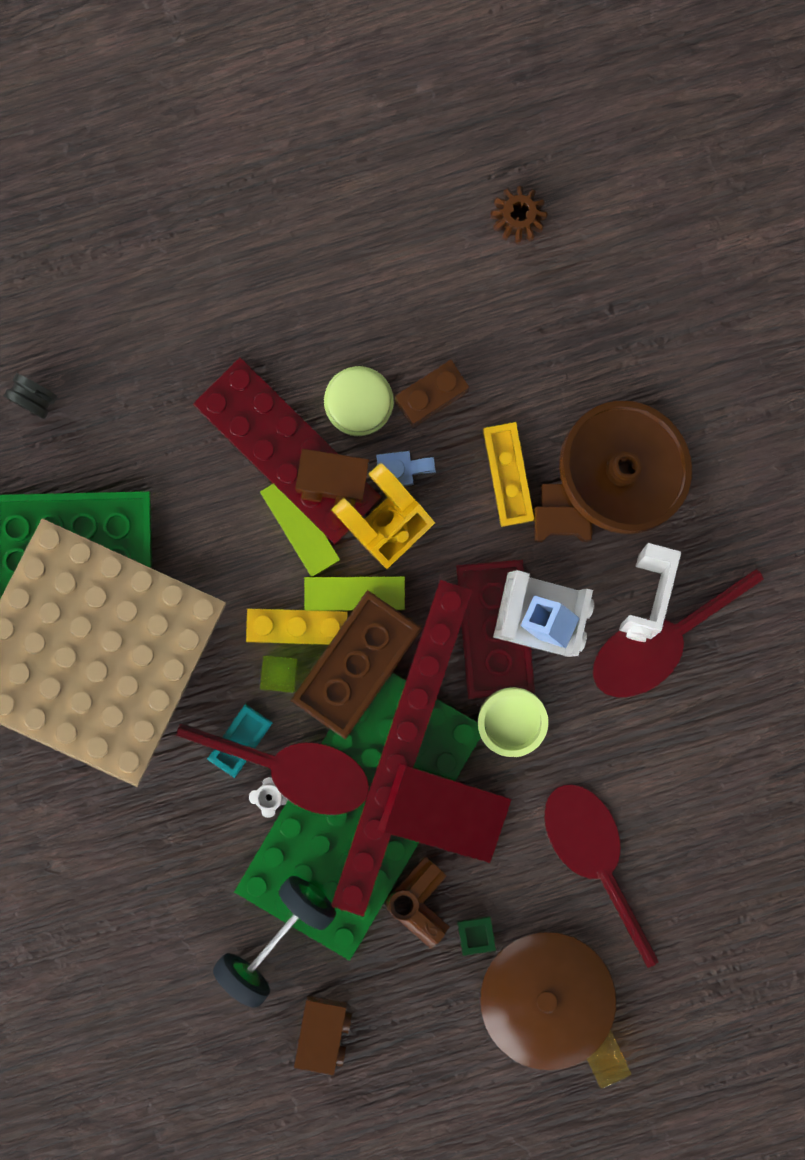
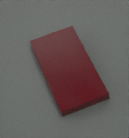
(489, 661)
(444, 813)

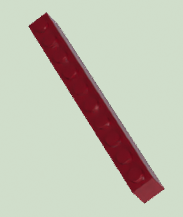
(402, 743)

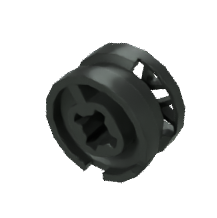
(30, 396)

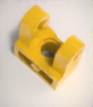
(392, 525)

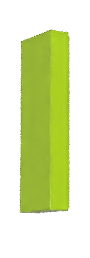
(304, 536)
(346, 592)

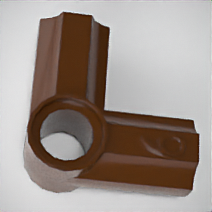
(419, 918)

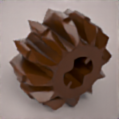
(519, 201)

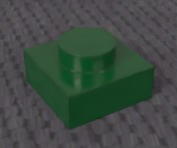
(476, 935)

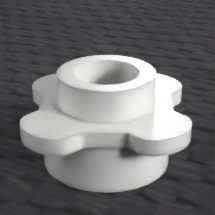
(259, 798)

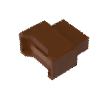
(559, 516)

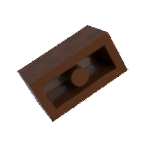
(432, 393)
(331, 476)
(321, 1035)

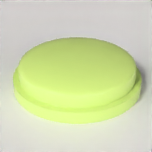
(358, 401)
(513, 722)

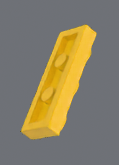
(508, 474)
(293, 626)

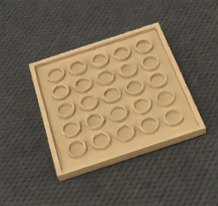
(97, 650)

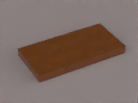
(356, 664)

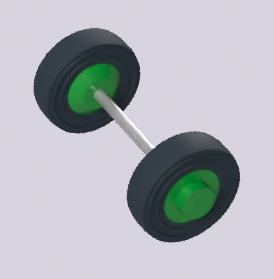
(242, 978)

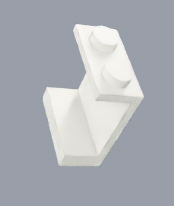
(661, 561)
(516, 600)

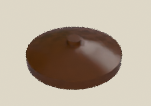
(625, 467)
(548, 1001)

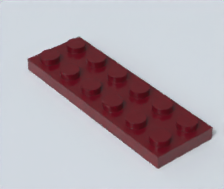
(272, 440)

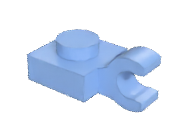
(403, 468)

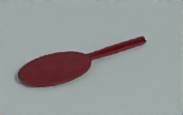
(635, 667)
(304, 773)
(590, 846)

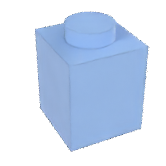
(550, 621)

